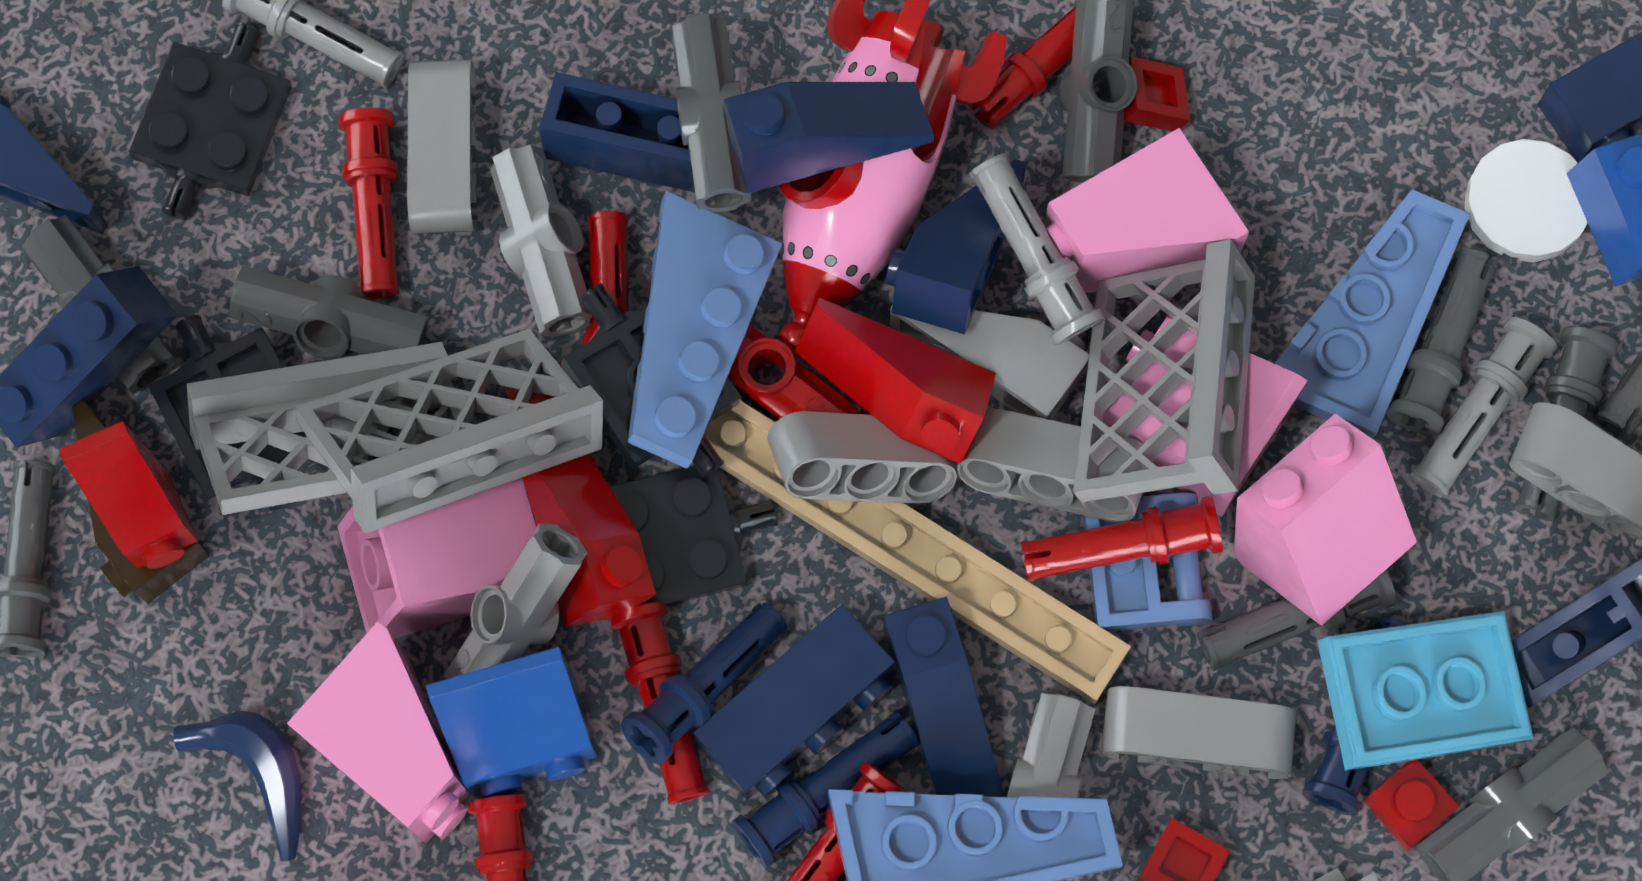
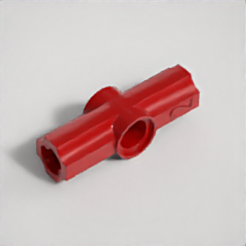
(797, 389)

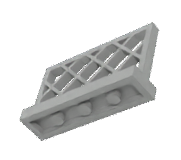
(1217, 383)
(263, 413)
(464, 455)

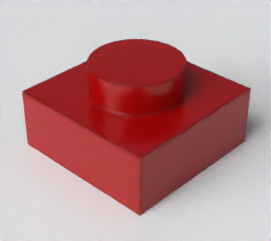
(1159, 96)
(1411, 803)
(1184, 856)

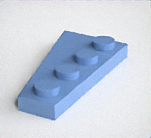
(697, 314)
(1374, 314)
(971, 837)

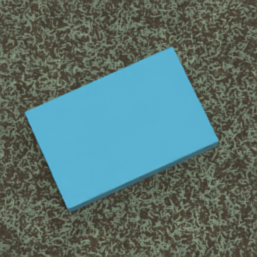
(1424, 690)

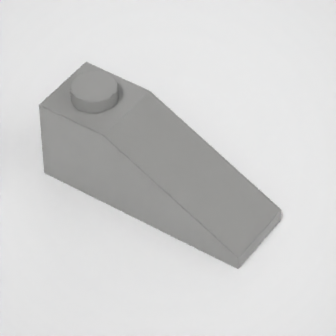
(1030, 369)

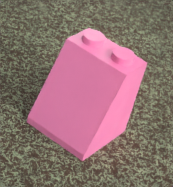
(1143, 214)
(1268, 402)
(1323, 520)
(436, 561)
(385, 737)

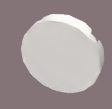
(1525, 201)

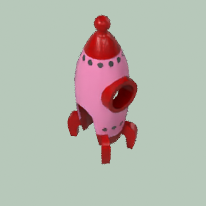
(853, 218)

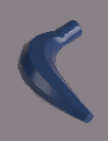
(268, 757)

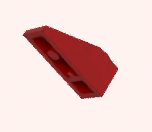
(899, 379)
(131, 495)
(615, 566)

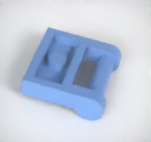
(1128, 591)

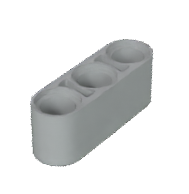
(439, 146)
(855, 460)
(1037, 463)
(1582, 468)
(1200, 729)

